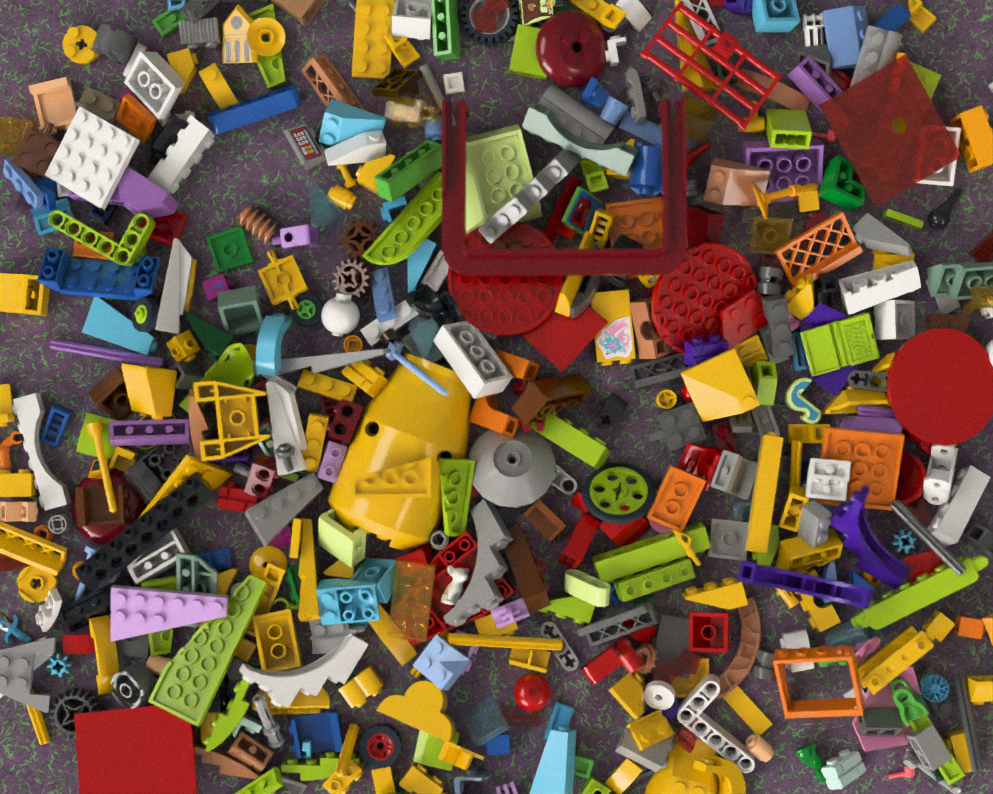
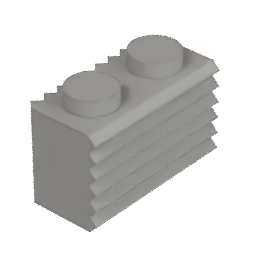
(203, 33)
(814, 523)

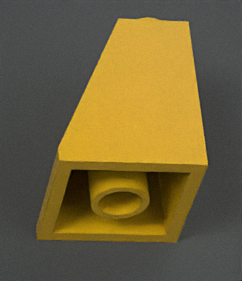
(150, 390)

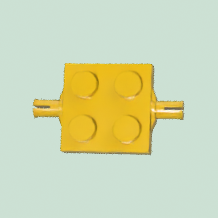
(282, 280)

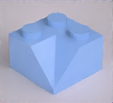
(442, 663)

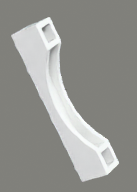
(30, 415)

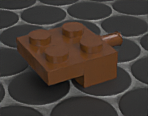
(36, 149)

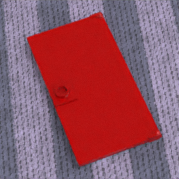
(565, 337)

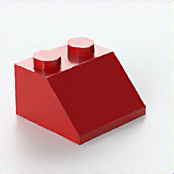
(625, 533)
(709, 632)

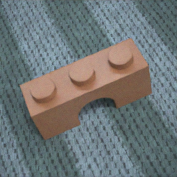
(648, 341)

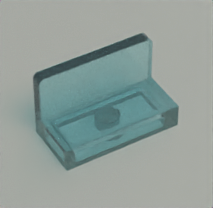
(846, 635)

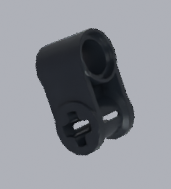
(612, 408)

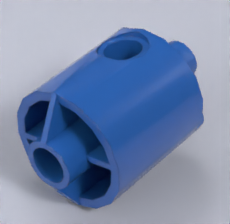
(646, 170)

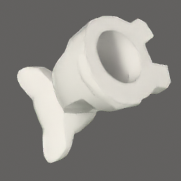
(455, 589)

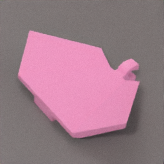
(884, 699)

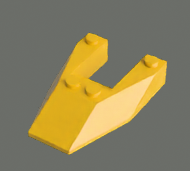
(681, 777)

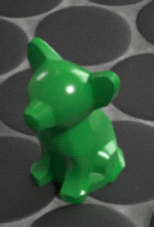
(810, 758)

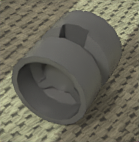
(773, 287)
(764, 668)

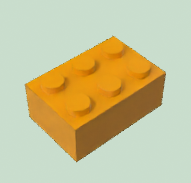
(975, 138)

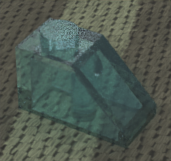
(321, 208)
(423, 334)

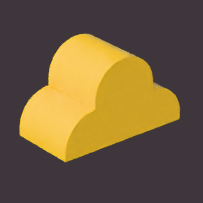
(422, 708)

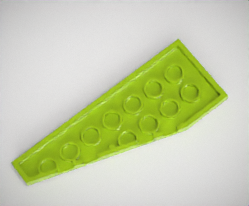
(199, 667)

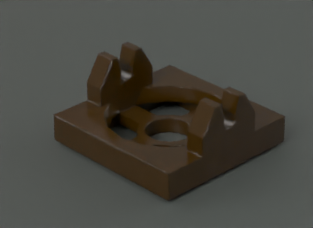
(407, 87)

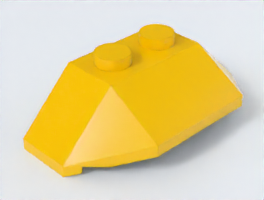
(848, 400)

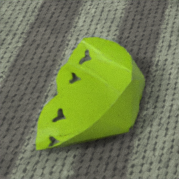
(234, 370)

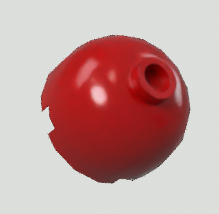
(532, 692)

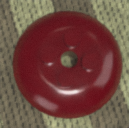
(556, 53)
(104, 533)

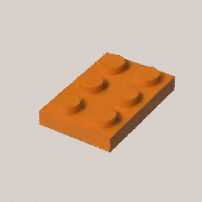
(676, 498)

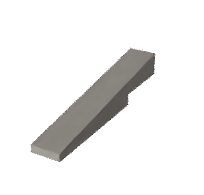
(327, 362)

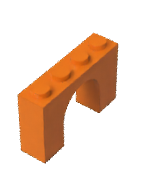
(485, 409)

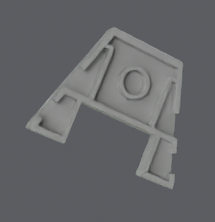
(17, 672)

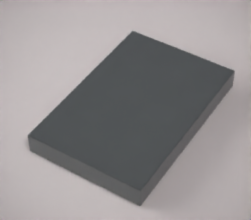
(672, 639)

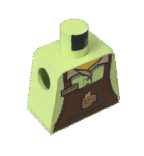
(536, 10)

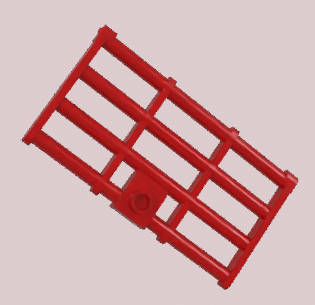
(720, 53)

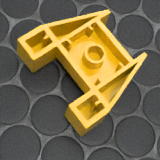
(235, 417)

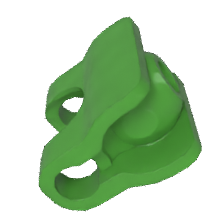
(908, 701)

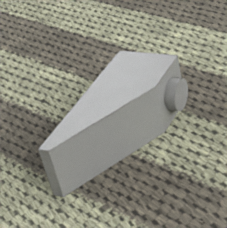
(879, 237)

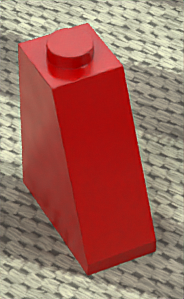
(578, 541)

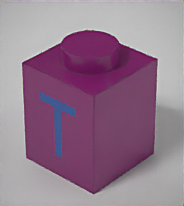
(215, 285)

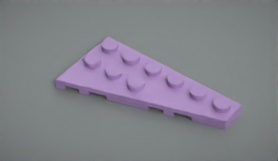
(150, 610)

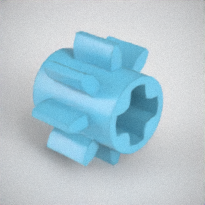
(899, 543)
(63, 660)

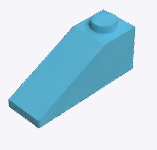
(418, 263)

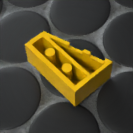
(799, 556)

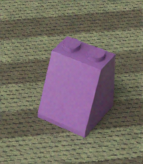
(871, 424)

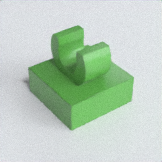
(583, 766)

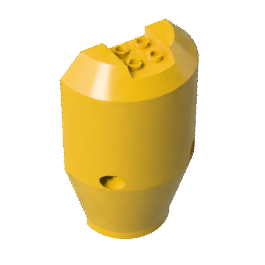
(412, 426)

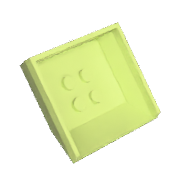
(495, 173)

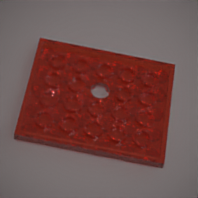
(864, 122)

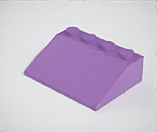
(786, 164)

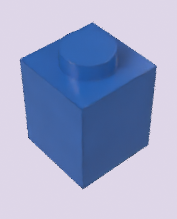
(498, 745)

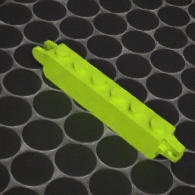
(919, 593)

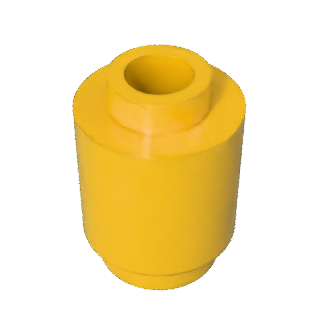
(342, 197)

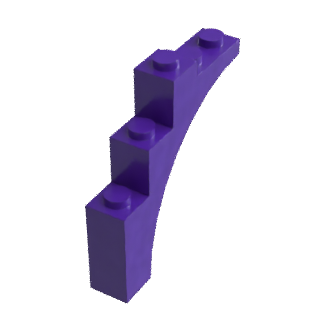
(860, 539)
(805, 584)

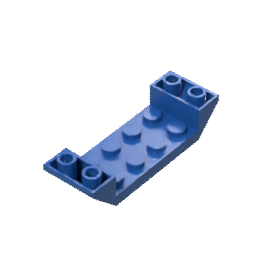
(97, 277)

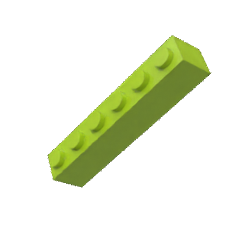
(648, 553)

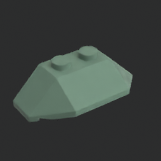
(195, 576)

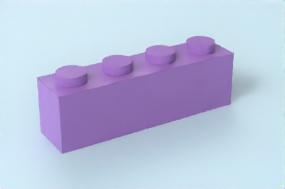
(814, 82)
(149, 432)

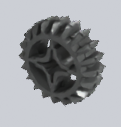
(70, 707)

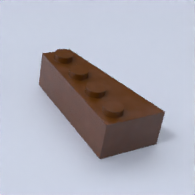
(526, 571)

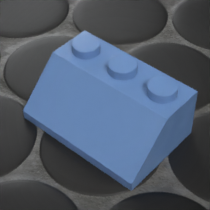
(845, 34)

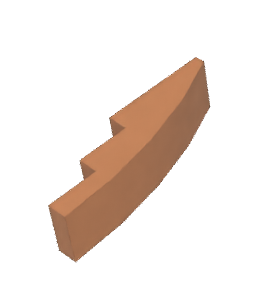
(197, 422)
(228, 763)

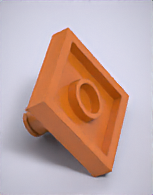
(136, 118)

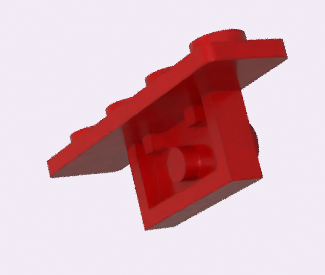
(555, 225)

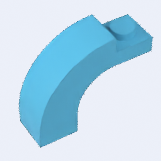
(269, 343)

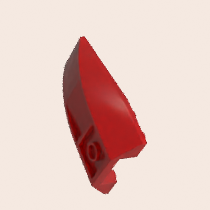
(459, 554)

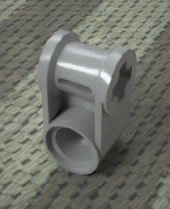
(560, 477)

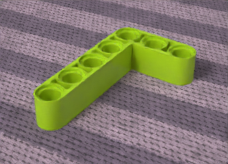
(101, 240)

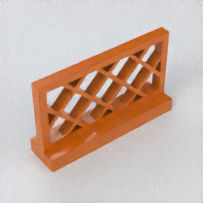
(828, 262)

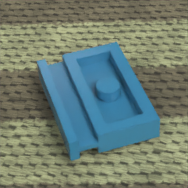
(41, 216)

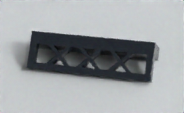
(92, 605)

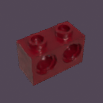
(349, 423)
(262, 477)

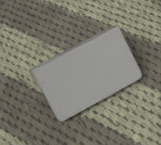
(929, 747)

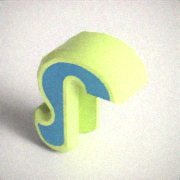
(798, 403)

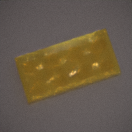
(411, 600)

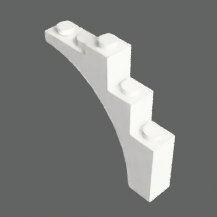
(335, 666)

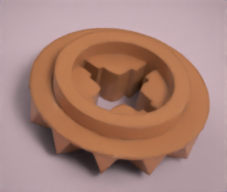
(644, 651)

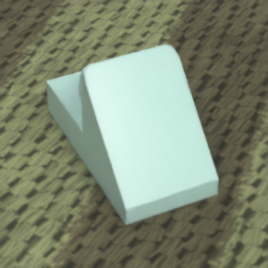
(251, 725)

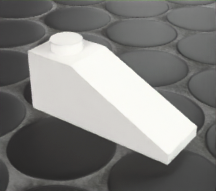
(357, 149)

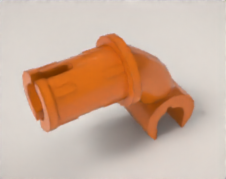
(5, 462)

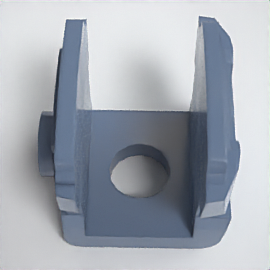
(470, 774)

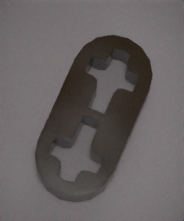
(389, 336)

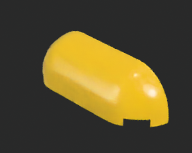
(300, 705)

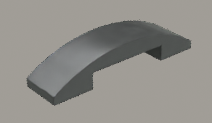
(582, 300)

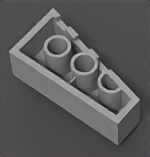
(280, 509)

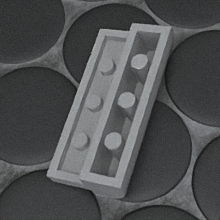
(876, 52)
(576, 116)

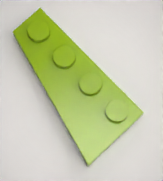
(456, 486)

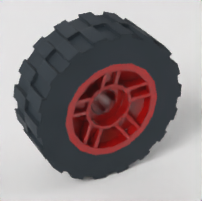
(372, 753)

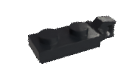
(166, 136)

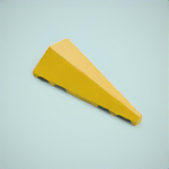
(700, 57)
(308, 600)

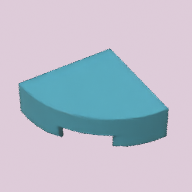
(307, 748)

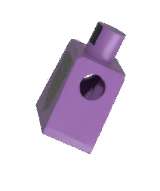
(297, 238)

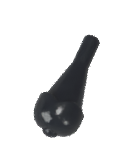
(939, 217)

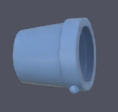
(613, 110)

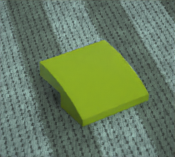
(86, 442)
(428, 750)

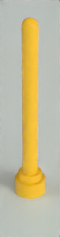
(95, 430)

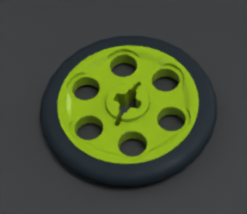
(613, 514)

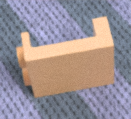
(54, 103)

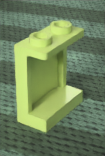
(339, 541)

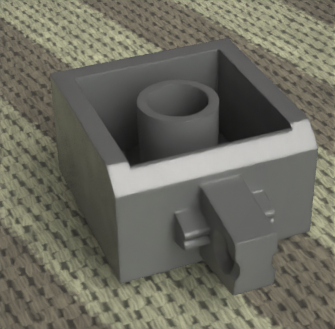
(678, 427)

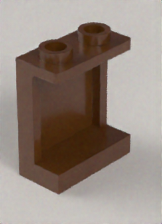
(93, 506)

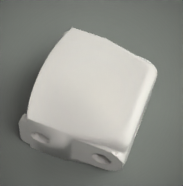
(939, 479)

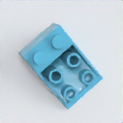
(347, 601)

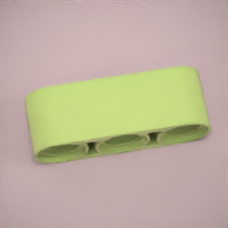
(587, 588)

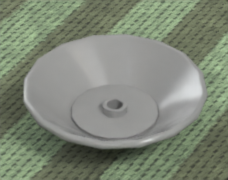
(515, 482)

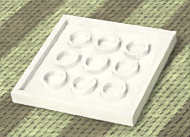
(92, 157)

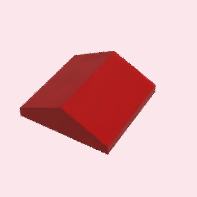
(168, 227)

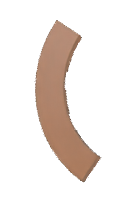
(746, 651)

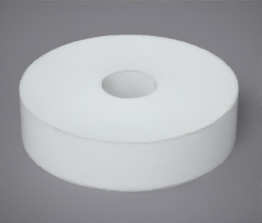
(657, 688)

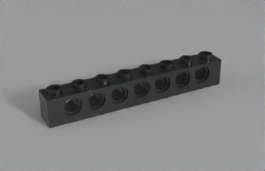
(145, 532)

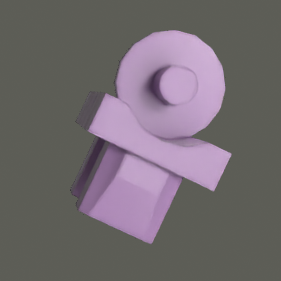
(510, 612)

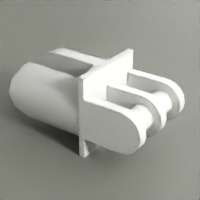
(813, 31)

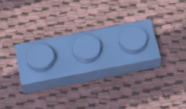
(23, 184)
(383, 295)

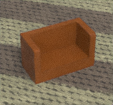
(544, 520)

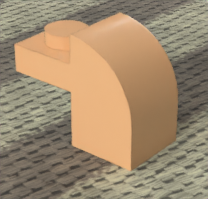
(18, 511)

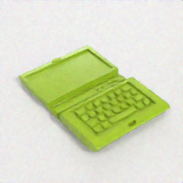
(840, 344)

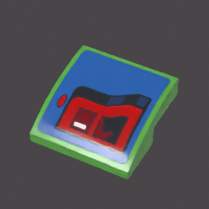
(581, 211)

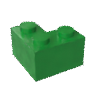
(838, 186)

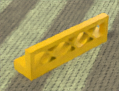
(29, 552)

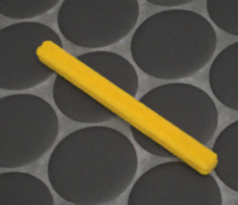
(505, 641)

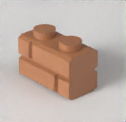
(250, 752)

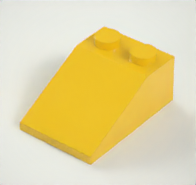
(277, 641)

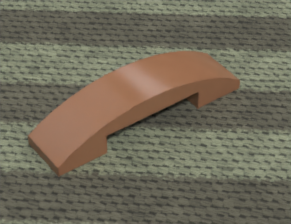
(781, 93)

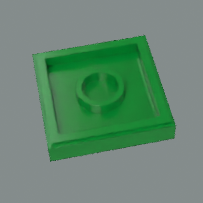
(230, 249)

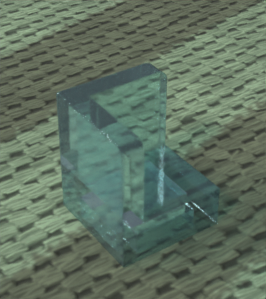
(740, 510)

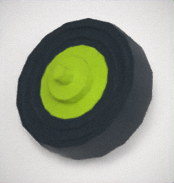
(145, 314)

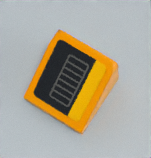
(95, 471)

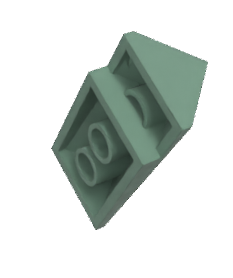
(958, 279)

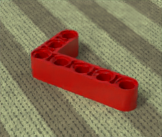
(614, 656)

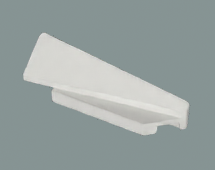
(175, 289)
(286, 425)

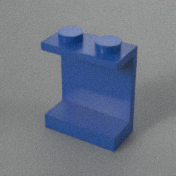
(321, 727)

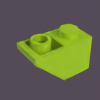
(764, 381)

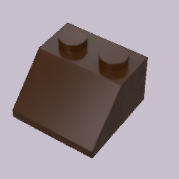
(112, 394)

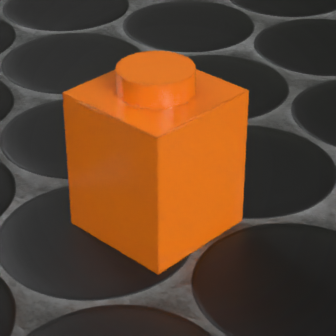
(969, 627)

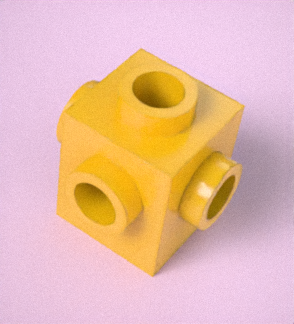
(183, 347)

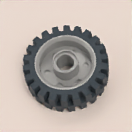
(505, 23)

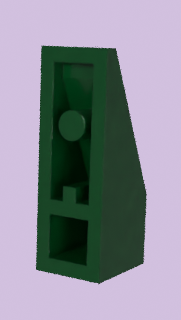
(211, 337)

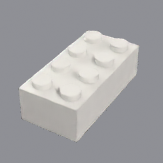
(472, 359)

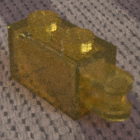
(409, 112)

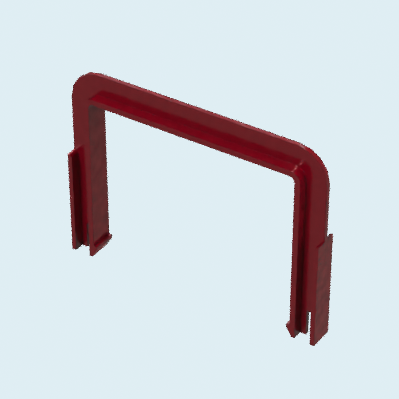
(565, 261)

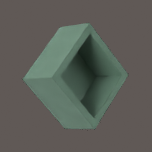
(240, 310)

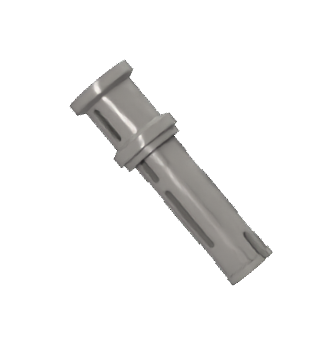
(270, 727)

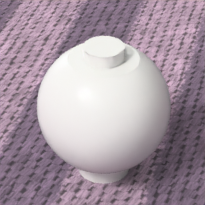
(340, 314)

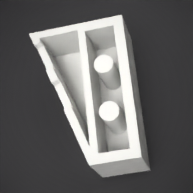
(158, 557)

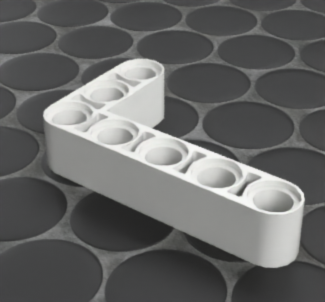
(712, 728)

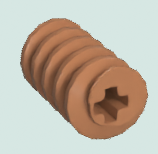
(257, 223)

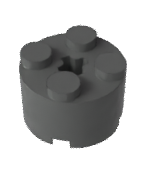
(114, 43)
(133, 685)

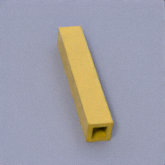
(764, 493)

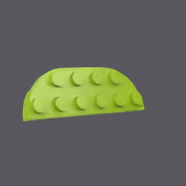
(410, 226)

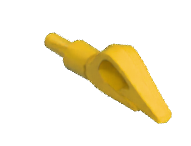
(686, 545)

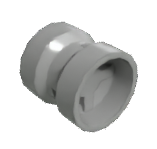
(63, 523)

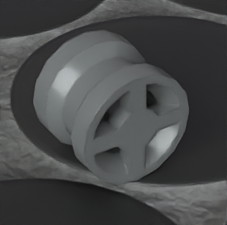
(692, 189)

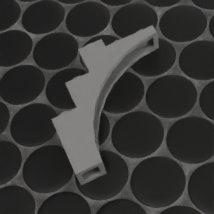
(529, 195)
(490, 566)

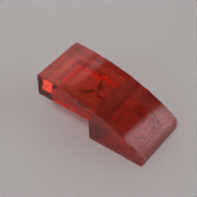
(685, 738)

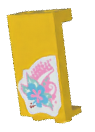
(616, 339)

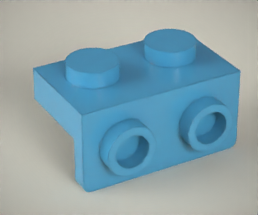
(392, 206)

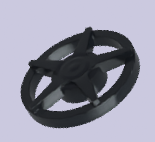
(451, 307)

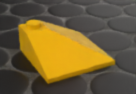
(720, 387)

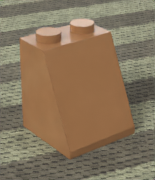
(300, 10)

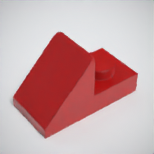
(421, 554)

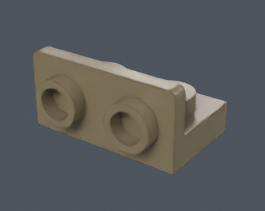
(99, 104)

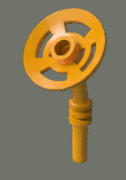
(793, 190)

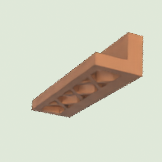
(335, 84)

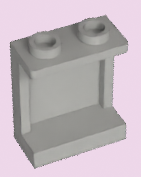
(735, 475)

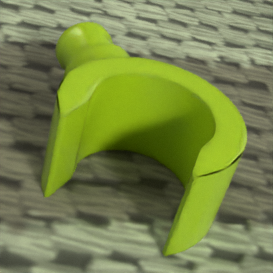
(292, 606)

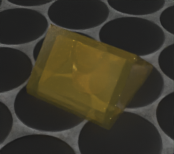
(698, 118)
(769, 234)

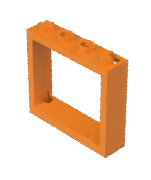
(818, 707)

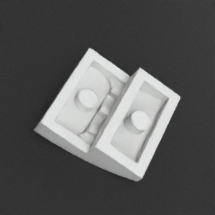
(827, 479)

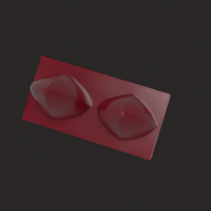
(724, 437)

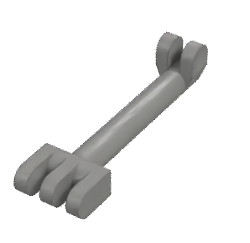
(912, 761)

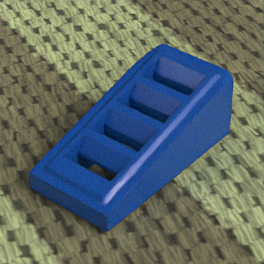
(57, 408)

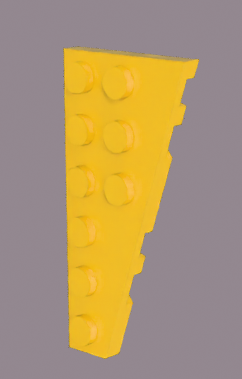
(189, 465)

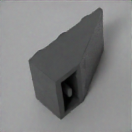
(153, 470)

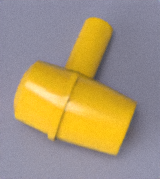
(756, 124)

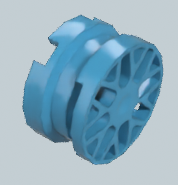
(933, 687)

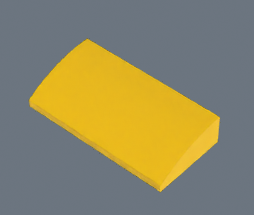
(573, 283)

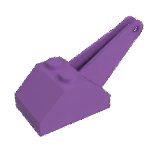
(139, 196)

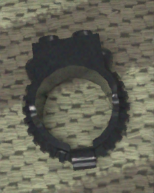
(433, 307)

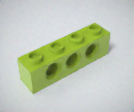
(654, 579)

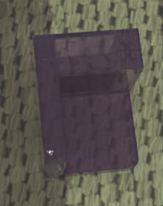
(19, 205)

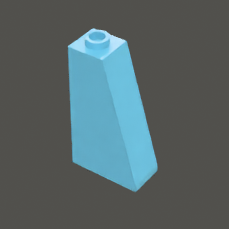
(115, 327)
(557, 763)

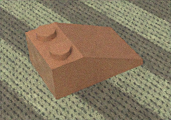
(731, 183)

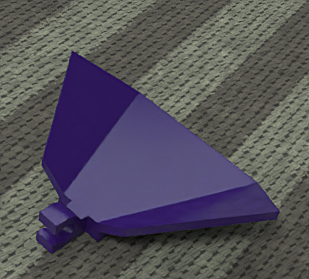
(836, 379)

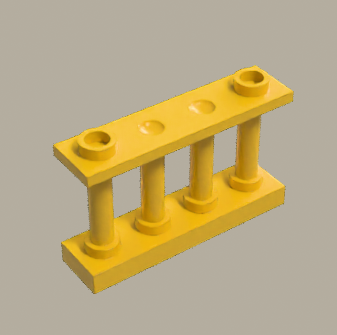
(893, 659)

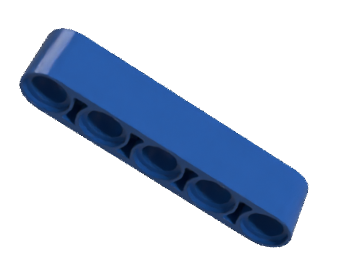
(254, 109)

